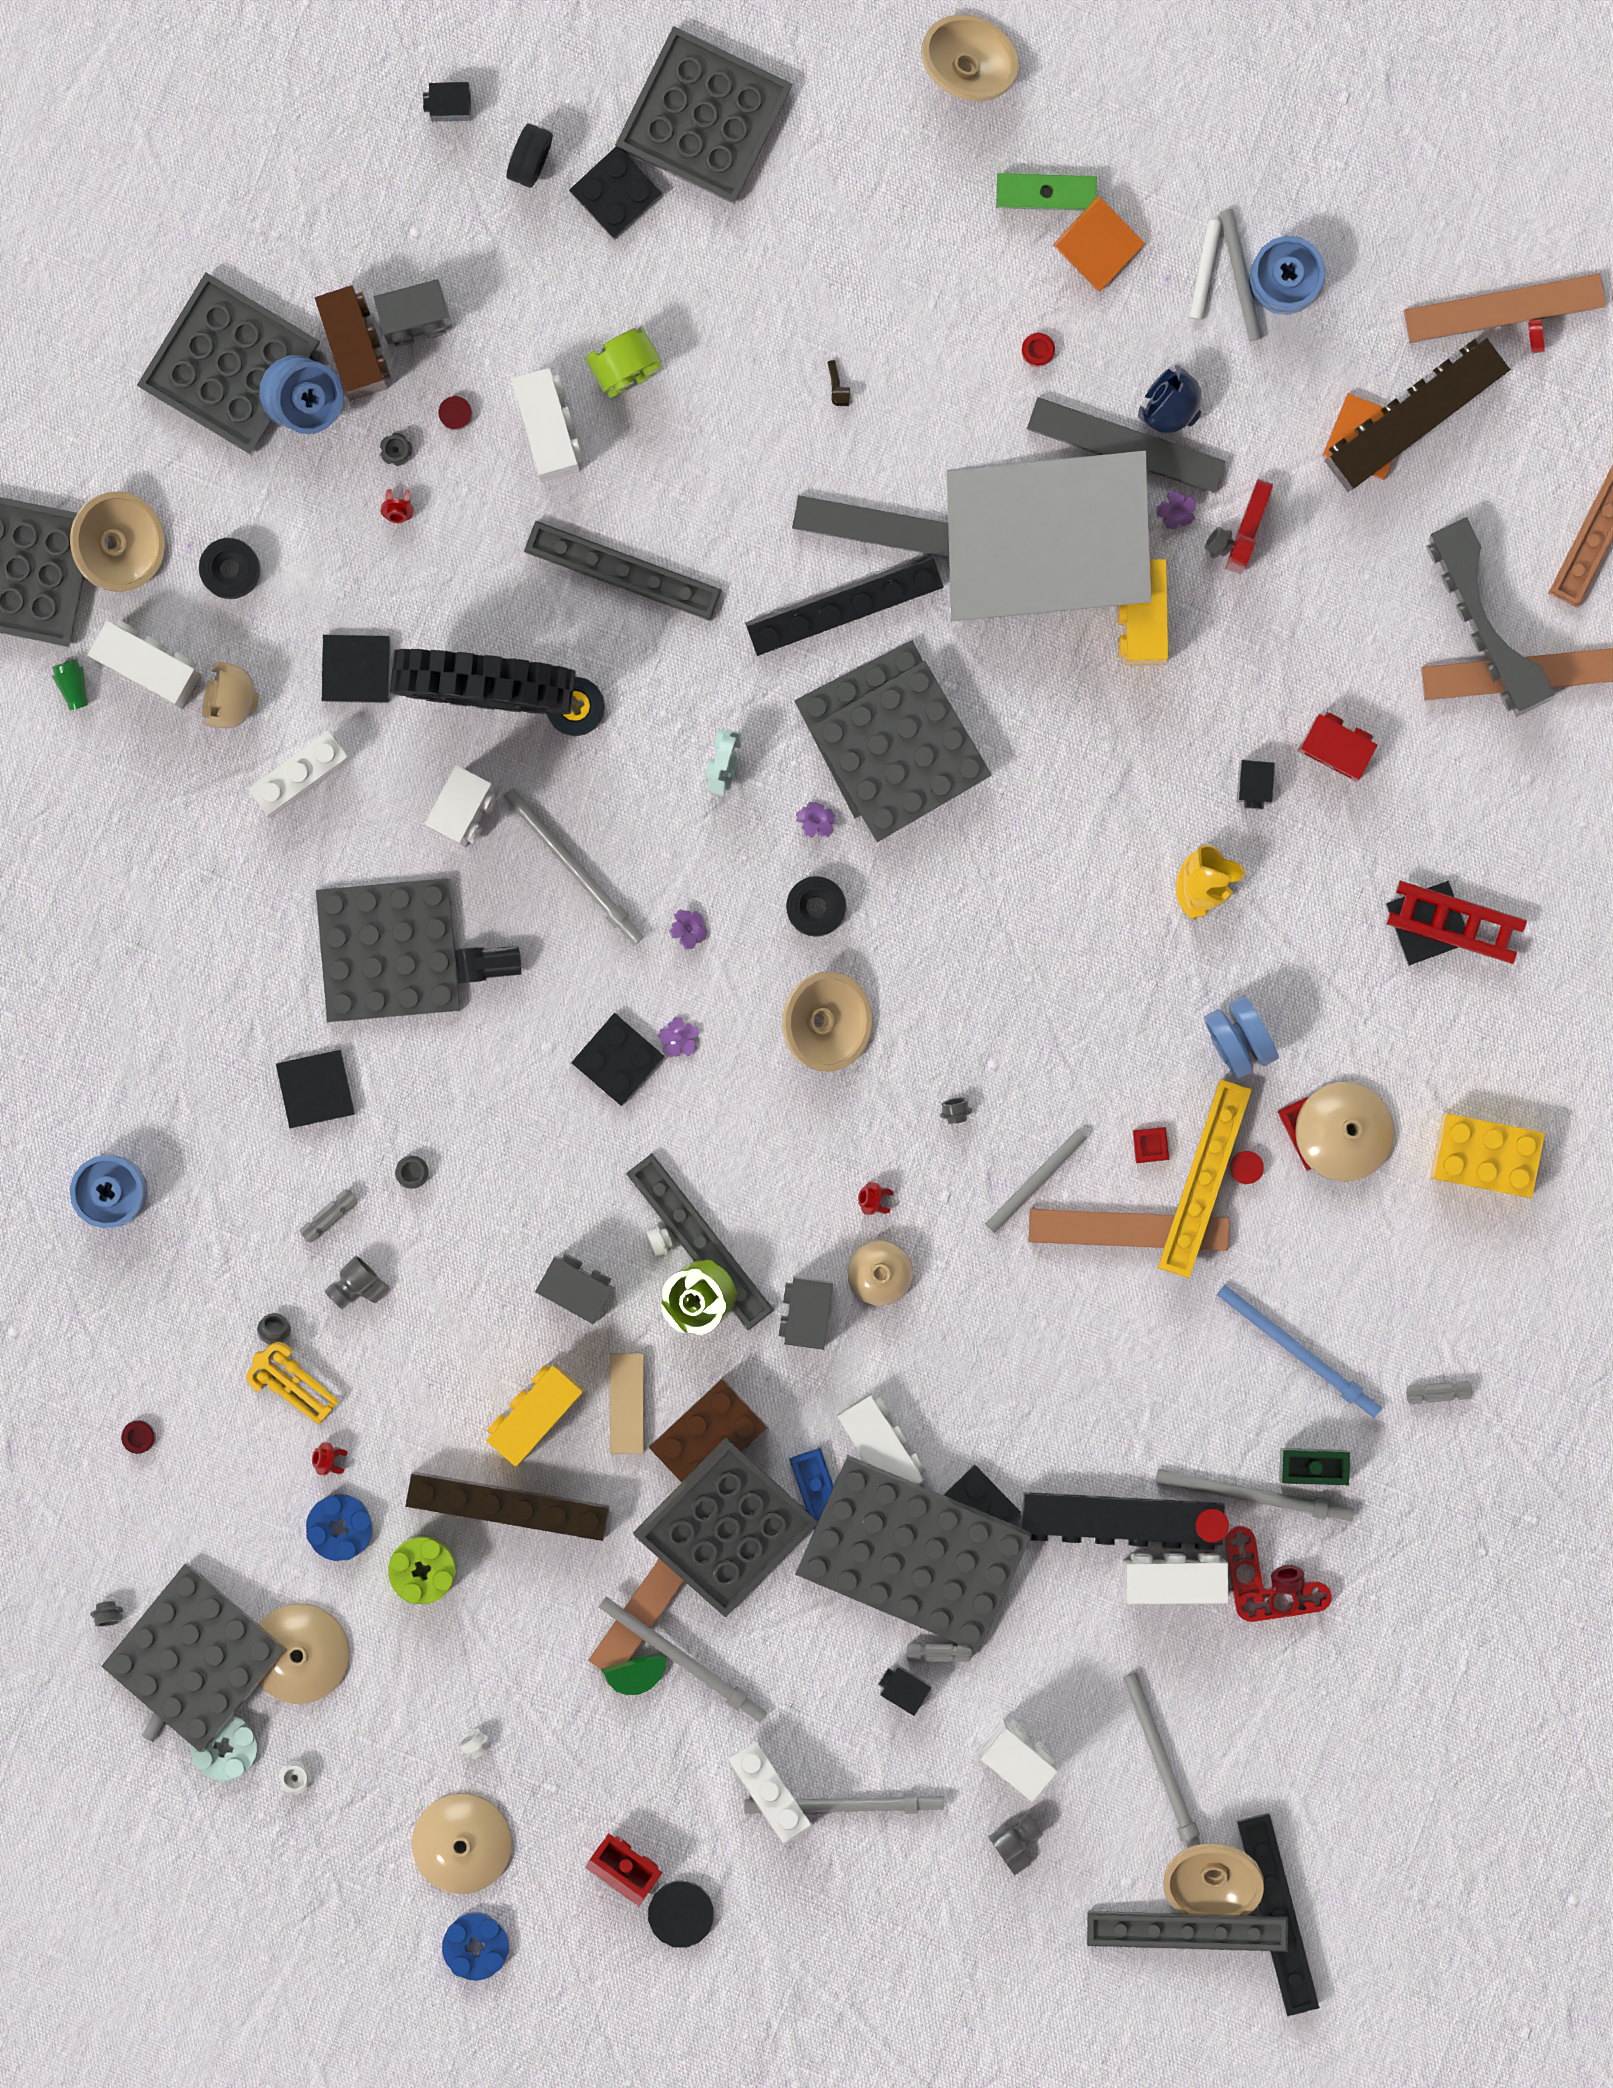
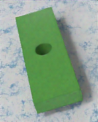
(1023, 191)

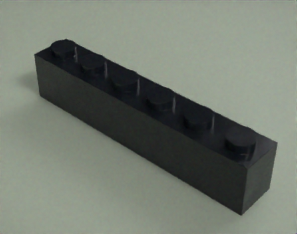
(1114, 1518)

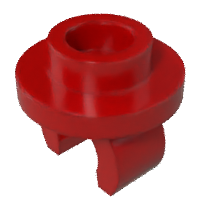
(397, 509)
(870, 1198)
(324, 1457)

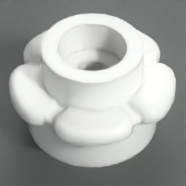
(659, 1241)
(474, 1744)
(294, 1768)

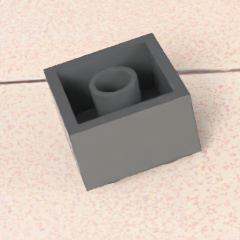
(413, 313)
(576, 1289)
(807, 1312)

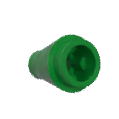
(71, 683)

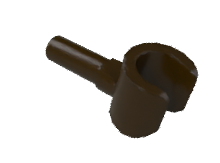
(840, 395)

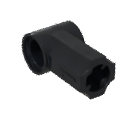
(480, 964)

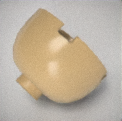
(228, 696)
(880, 1272)

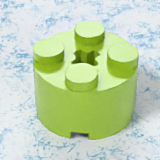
(623, 361)
(711, 1285)
(430, 1552)

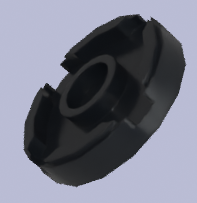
(680, 1914)

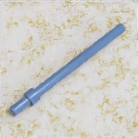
(1350, 1390)

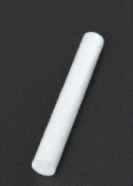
(1205, 270)

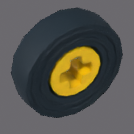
(590, 714)

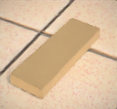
(626, 1403)

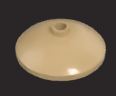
(971, 46)
(135, 540)
(842, 1021)
(1324, 1137)
(323, 1650)
(467, 1820)
(1213, 1881)

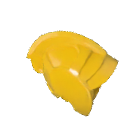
(1205, 881)

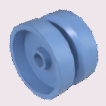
(1298, 259)
(301, 394)
(1237, 1040)
(89, 1197)

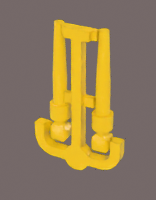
(262, 1361)

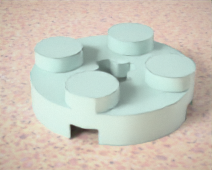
(723, 768)
(234, 1763)

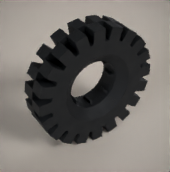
(482, 681)

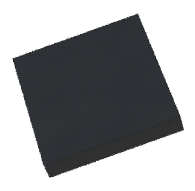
(355, 668)
(1417, 947)
(315, 1089)

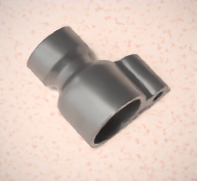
(359, 1279)
(1011, 1843)

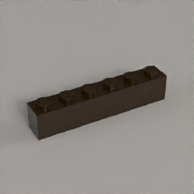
(1417, 414)
(507, 1506)

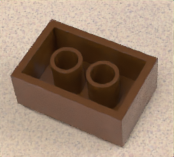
(353, 342)
(704, 1426)

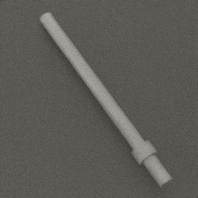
(616, 915)
(1318, 1508)
(735, 1696)
(909, 1804)
(1187, 1829)

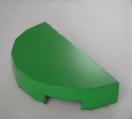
(635, 1675)

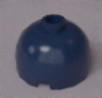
(1173, 402)

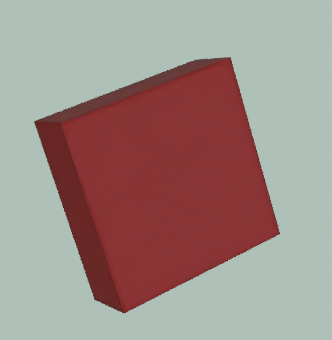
(1150, 1145)

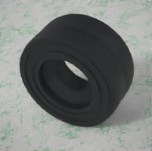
(529, 155)
(210, 568)
(816, 887)

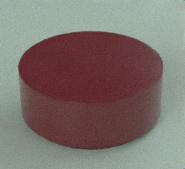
(455, 413)
(138, 1436)
(1288, 1579)

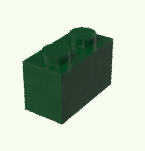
(1314, 1466)

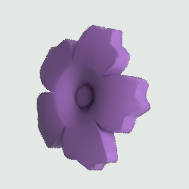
(1177, 510)
(816, 820)
(688, 928)
(678, 1038)

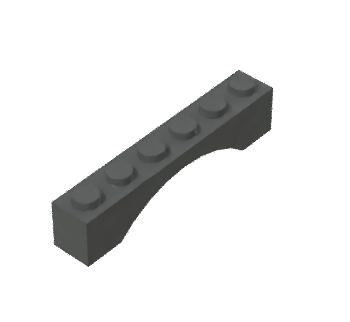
(1520, 678)

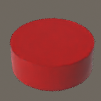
(1536, 336)
(1038, 349)
(1246, 1167)
(1212, 1525)

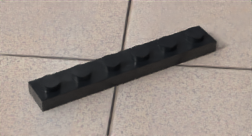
(844, 605)
(1290, 1966)

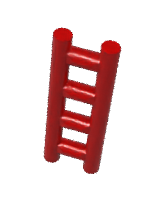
(1444, 905)

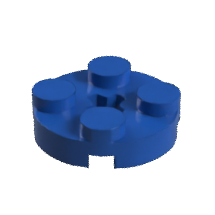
(345, 1545)
(490, 1958)

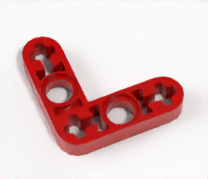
(1245, 537)
(1255, 1587)

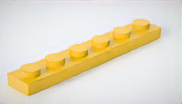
(1204, 1179)

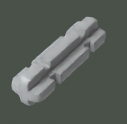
(328, 1216)
(1439, 1392)
(938, 1652)

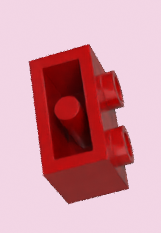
(1338, 747)
(624, 1869)

